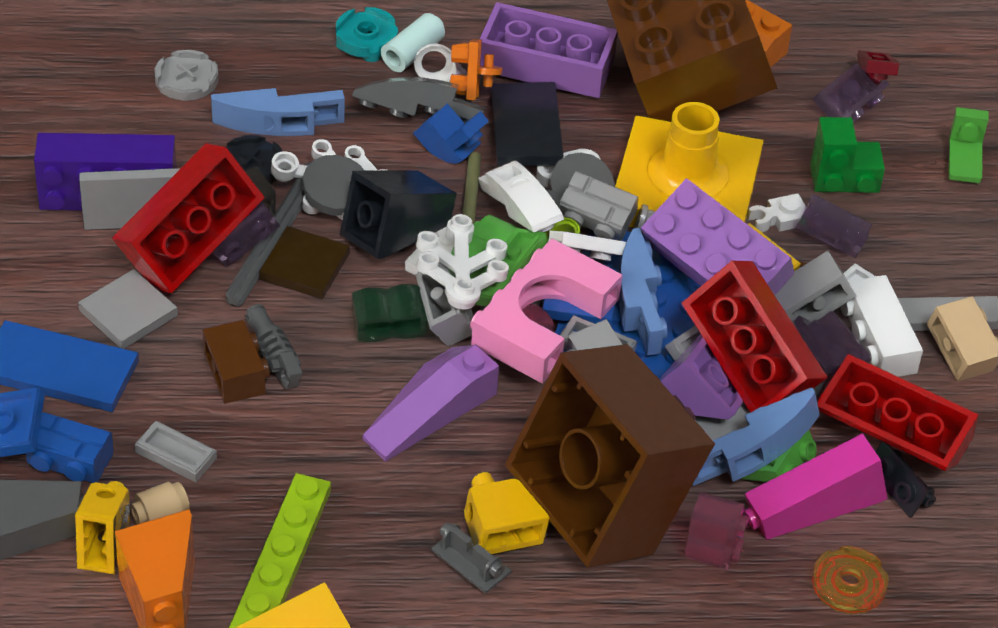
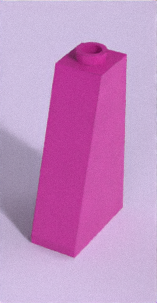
(818, 490)

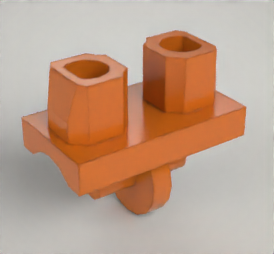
(471, 54)

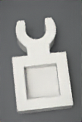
(781, 211)

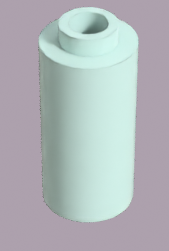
(402, 49)

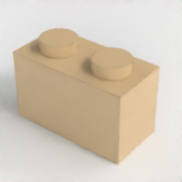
(964, 338)

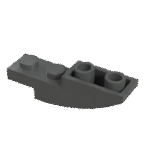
(406, 94)

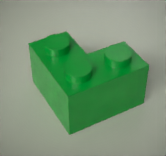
(842, 162)

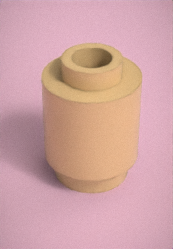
(159, 502)

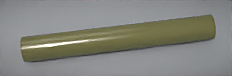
(471, 185)

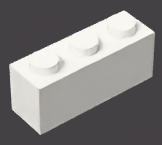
(883, 326)

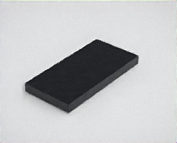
(526, 123)

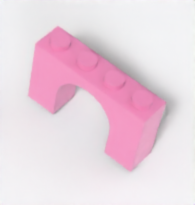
(551, 274)

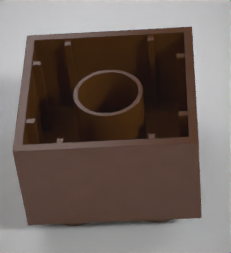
(691, 53)
(608, 454)

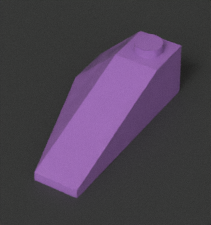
(433, 398)

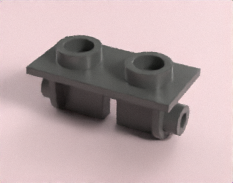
(469, 560)

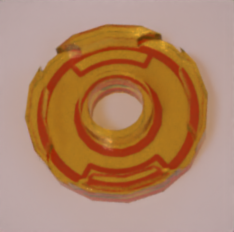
(845, 596)

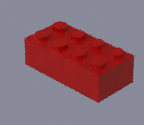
(188, 217)
(752, 336)

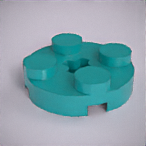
(352, 31)

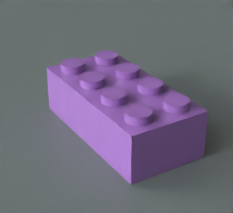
(549, 49)
(705, 236)

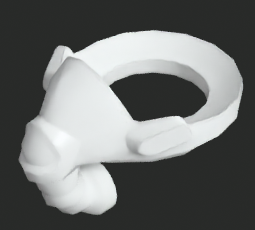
(445, 73)

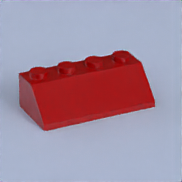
(899, 413)

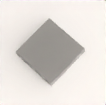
(127, 309)

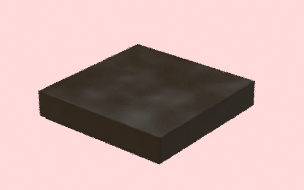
(304, 262)

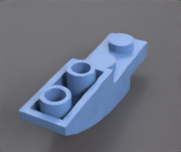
(272, 115)
(638, 293)
(767, 436)

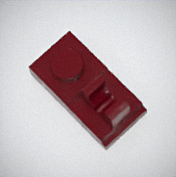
(877, 65)

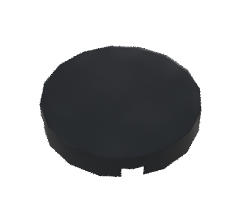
(253, 152)

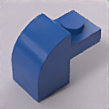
(449, 136)

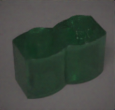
(389, 313)

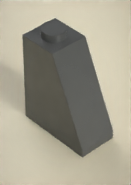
(36, 514)

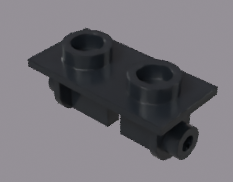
(901, 482)

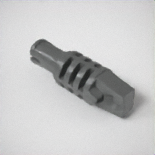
(275, 347)

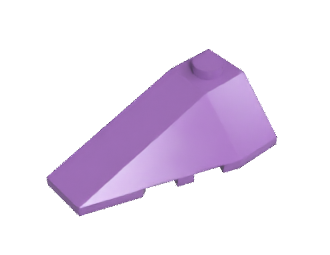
(702, 383)

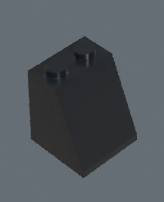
(392, 207)

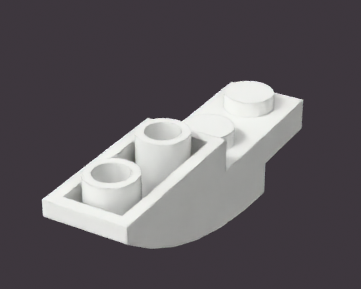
(523, 196)

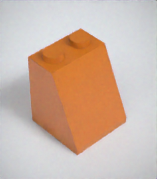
(158, 569)

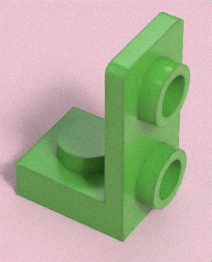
(966, 144)

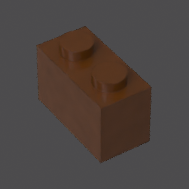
(235, 361)

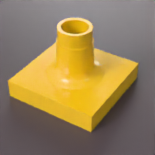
(692, 148)

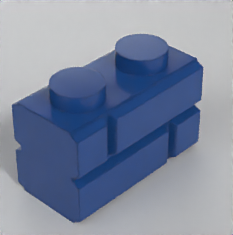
(71, 449)

